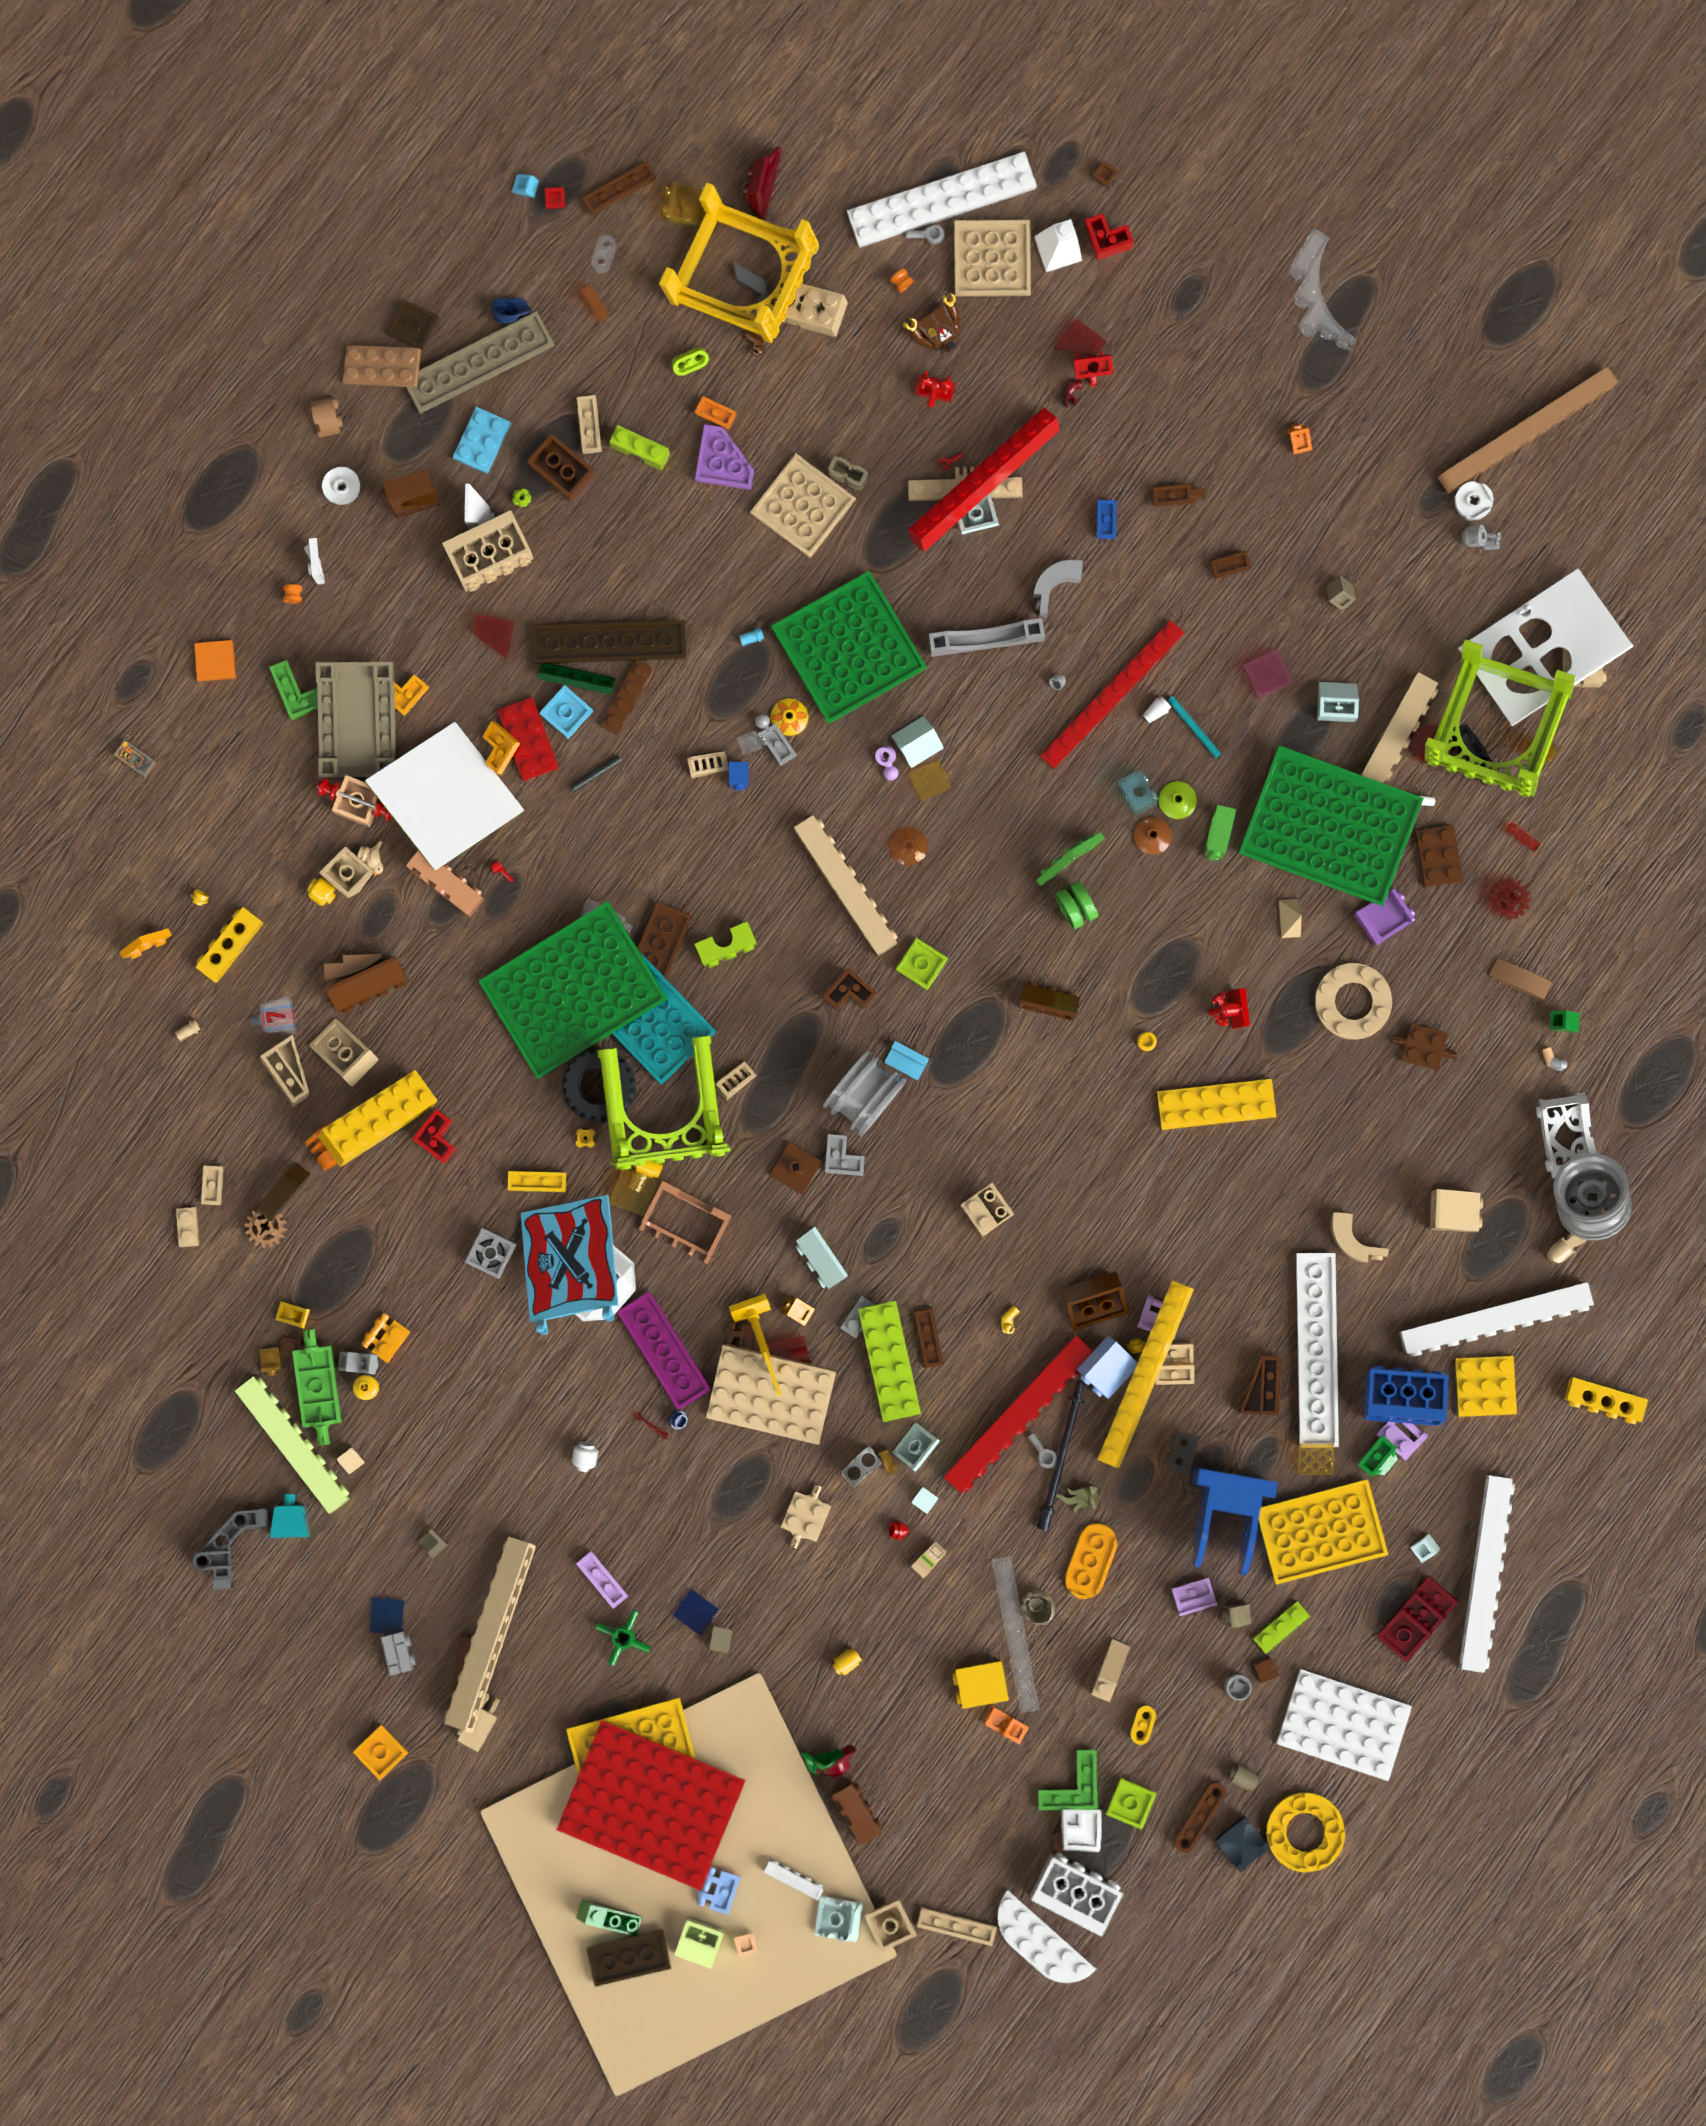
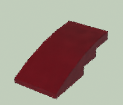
(1417, 1618)

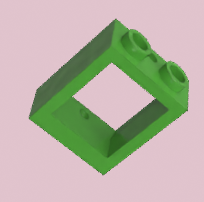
(1219, 832)

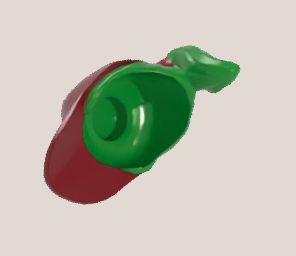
(830, 1763)

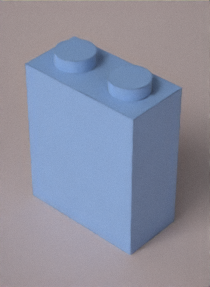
(1107, 1368)

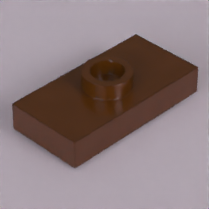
(1230, 565)

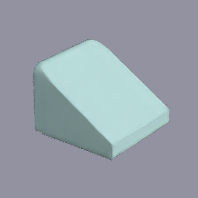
(924, 1500)
(1425, 1548)

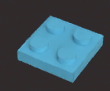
(566, 712)

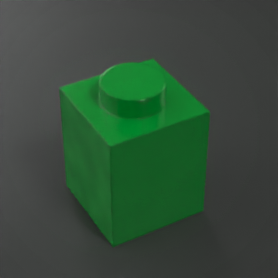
(1564, 1021)

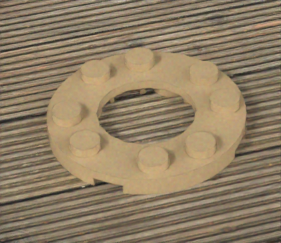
(1348, 1028)

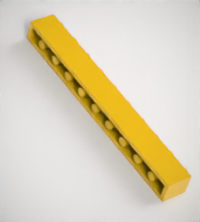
(1145, 1374)

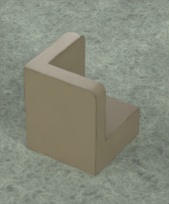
(1341, 593)
(433, 1542)
(721, 1639)

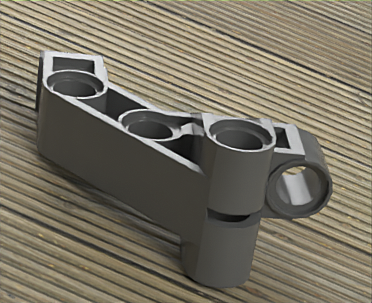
(220, 1557)

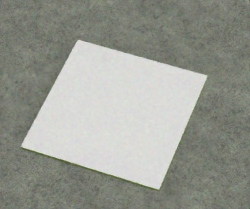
(444, 796)

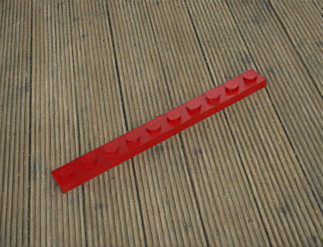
(1112, 695)

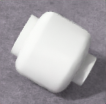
(584, 1456)

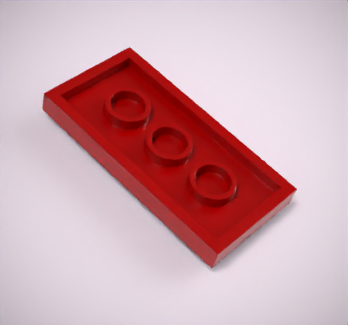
(534, 752)

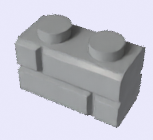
(398, 1653)

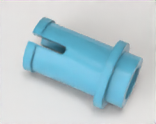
(751, 636)

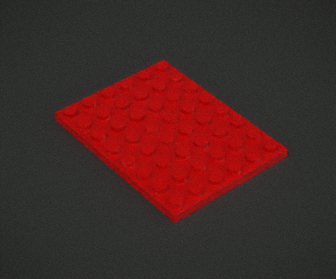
(651, 1805)

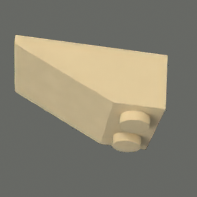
(343, 1052)

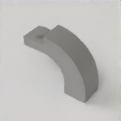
(1057, 573)

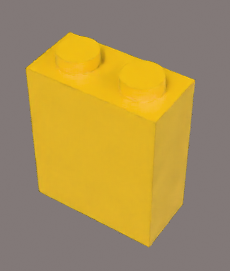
(980, 1684)

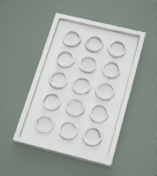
(1344, 1725)

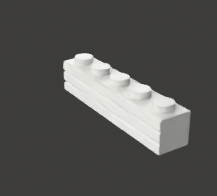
(794, 1879)

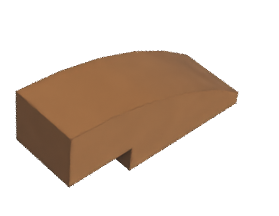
(351, 965)
(1520, 979)

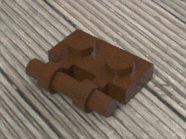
(746, 1336)

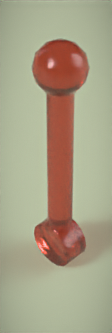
(664, 1435)

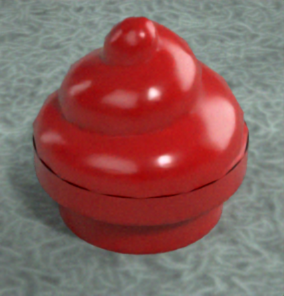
(898, 1530)

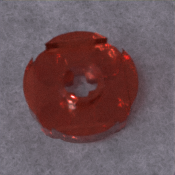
(1419, 740)

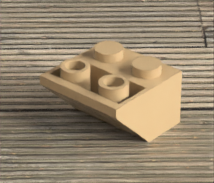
(987, 1210)

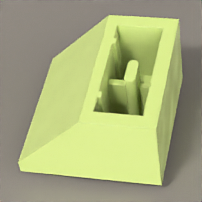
(699, 1943)

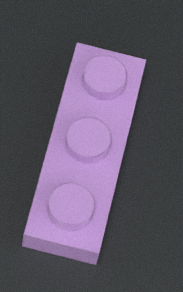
(602, 1579)

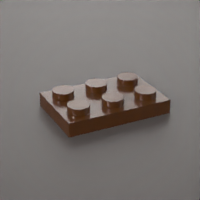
(1439, 856)

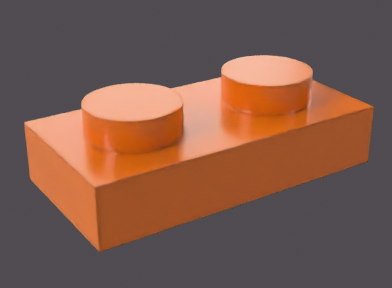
(715, 413)

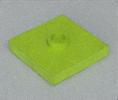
(921, 964)
(1131, 1803)

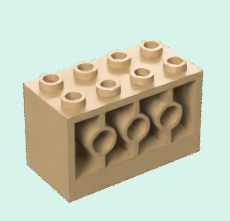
(486, 539)

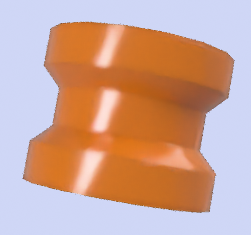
(902, 280)
(292, 593)

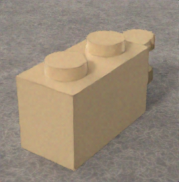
(482, 1727)

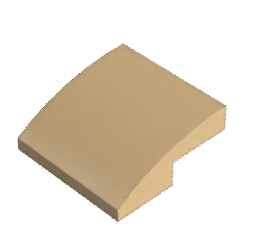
(1178, 1365)

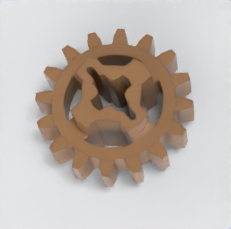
(262, 1235)

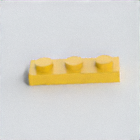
(536, 1181)

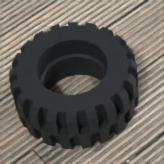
(572, 1086)

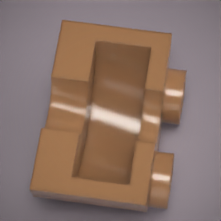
(325, 416)

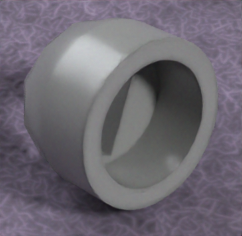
(1054, 684)

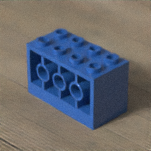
(1397, 1406)

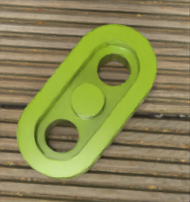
(689, 361)

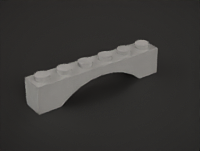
(1007, 635)

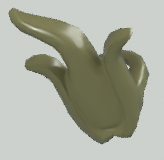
(1083, 1497)

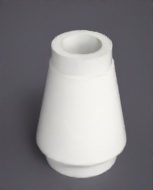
(1157, 709)

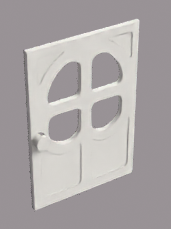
(1577, 624)

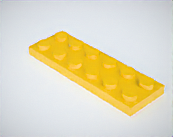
(1216, 1104)

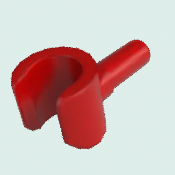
(949, 461)
(497, 866)

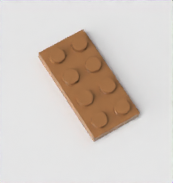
(381, 366)

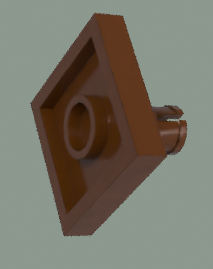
(796, 1168)

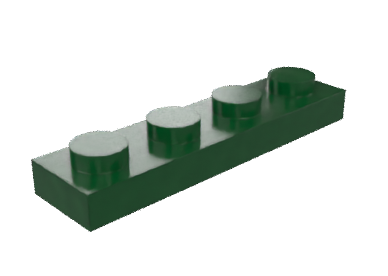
(576, 678)

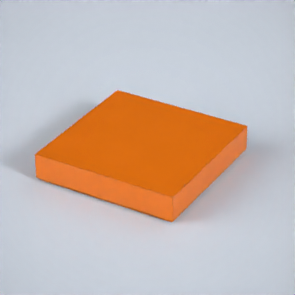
(215, 660)

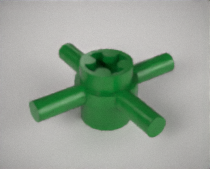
(616, 1640)

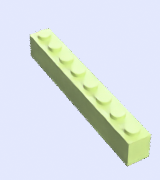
(292, 1444)

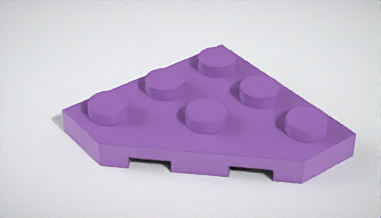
(722, 461)

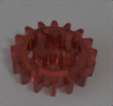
(1518, 899)

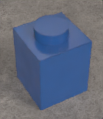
(738, 775)

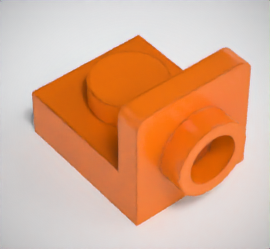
(1299, 438)

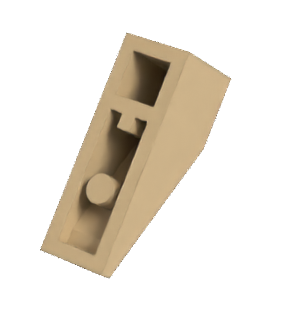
(1110, 1670)

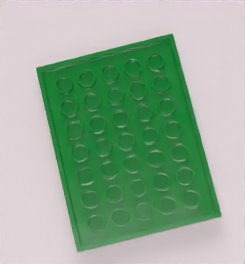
(1331, 825)
(573, 990)

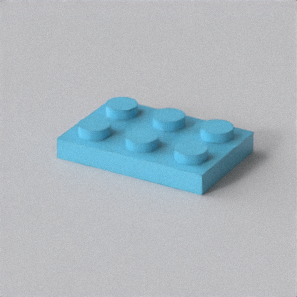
(481, 440)

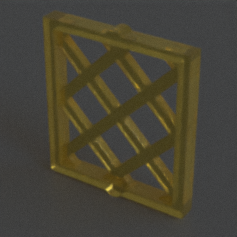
(1309, 1465)

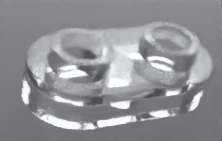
(604, 253)

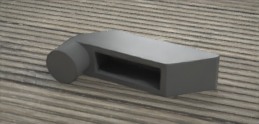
(751, 282)

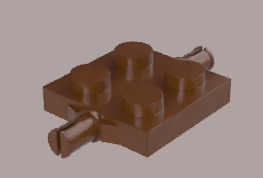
(1424, 1047)

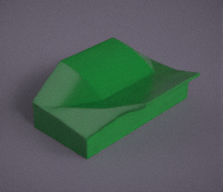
(1379, 1457)

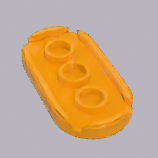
(1090, 1561)

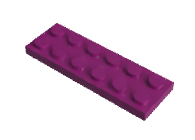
(664, 1350)

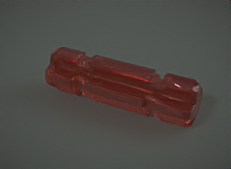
(1523, 836)

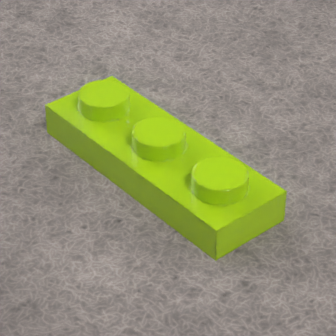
(1281, 1627)

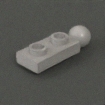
(779, 746)

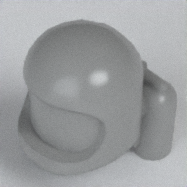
(1478, 537)

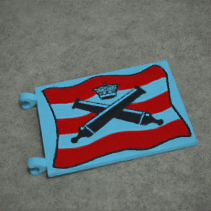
(569, 1260)

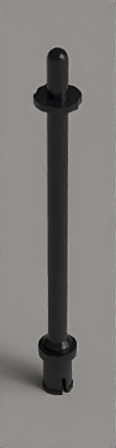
(1048, 1510)

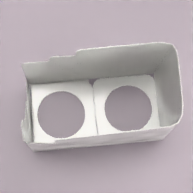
(858, 1463)

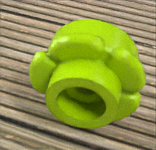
(521, 502)

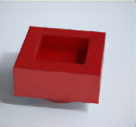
(555, 198)

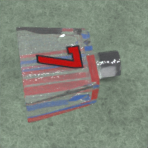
(276, 1017)

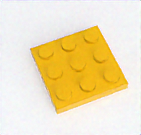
(1485, 1386)

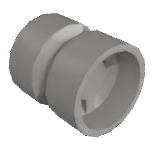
(1237, 1687)

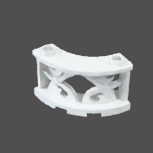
(1578, 1112)

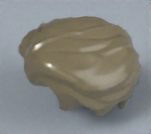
(1038, 1607)

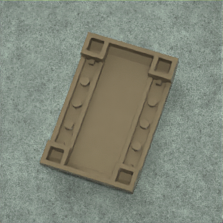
(355, 718)

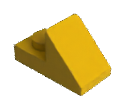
(292, 1314)

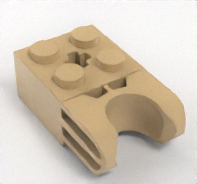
(809, 304)

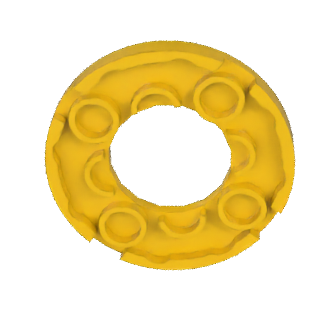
(1333, 1832)

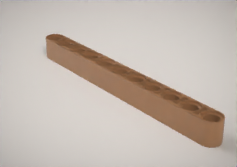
(1528, 430)

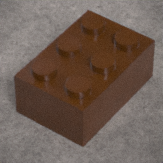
(561, 468)

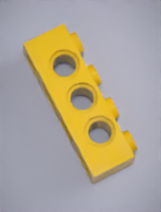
(228, 956)
(1636, 1404)

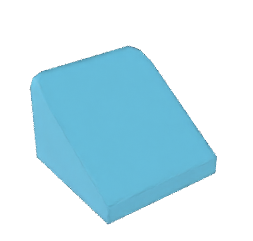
(525, 185)

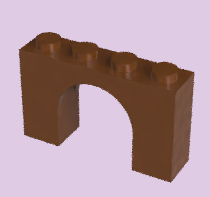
(410, 494)

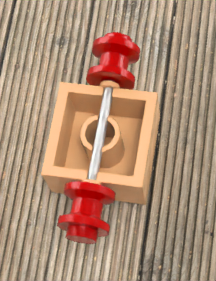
(354, 800)

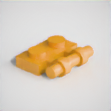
(390, 1341)

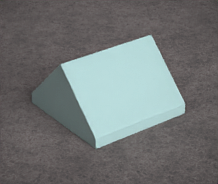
(980, 517)
(917, 741)
(915, 1446)

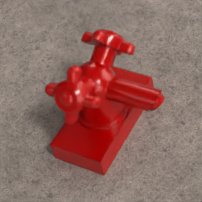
(1093, 366)
(934, 389)
(1236, 1008)

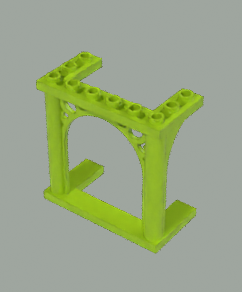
(1526, 783)

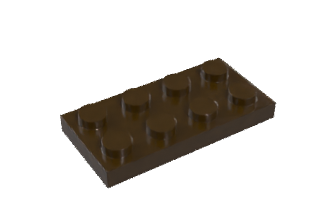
(628, 1958)

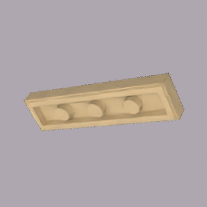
(956, 1926)

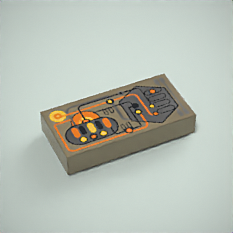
(134, 758)

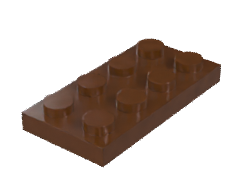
(664, 936)

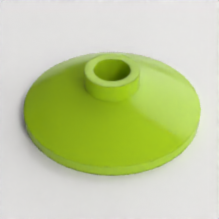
(1175, 809)

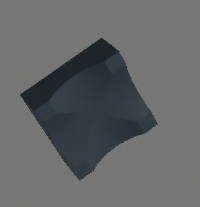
(1242, 1844)

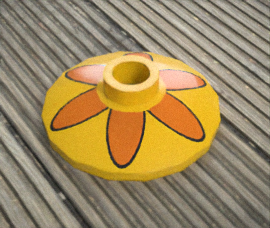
(796, 723)

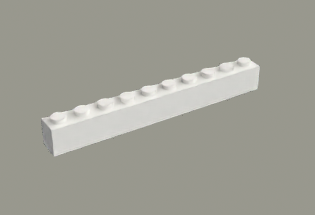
(1496, 1318)
(1485, 1574)

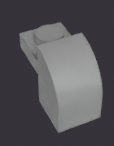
(357, 1362)

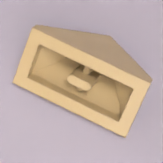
(1290, 918)

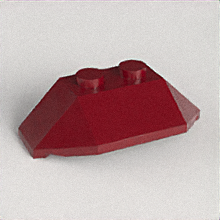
(762, 181)

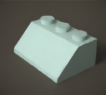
(821, 1259)

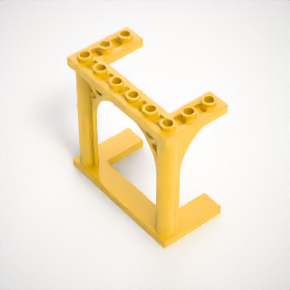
(767, 321)

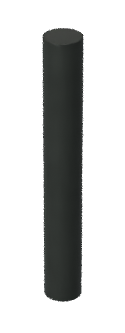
(596, 773)

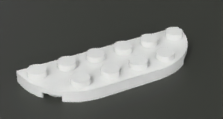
(1040, 1943)

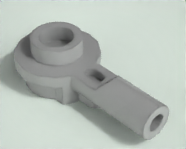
(933, 234)
(1047, 1458)

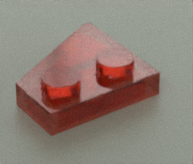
(1080, 340)
(495, 633)

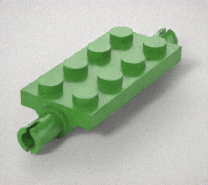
(317, 1386)

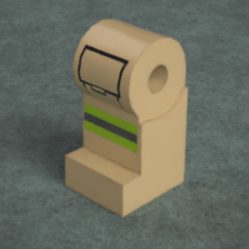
(929, 1559)

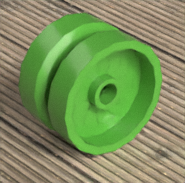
(1076, 905)

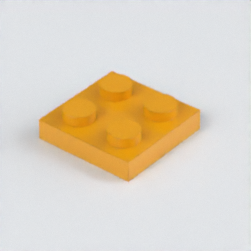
(380, 1752)

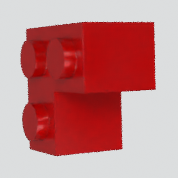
(1106, 241)
(431, 1136)

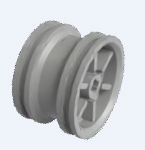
(864, 1093)
(1592, 1196)

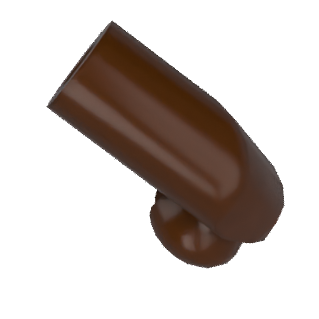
(757, 343)

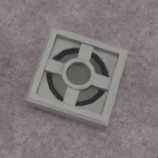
(491, 1253)

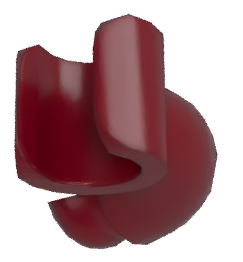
(1070, 389)

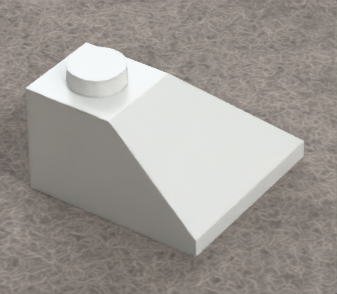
(1058, 246)
(476, 508)

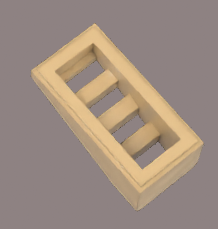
(702, 772)
(723, 1092)

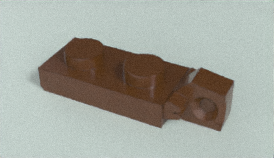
(1176, 495)

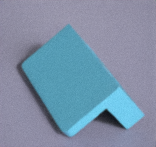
(906, 1060)

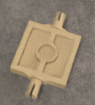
(805, 1516)

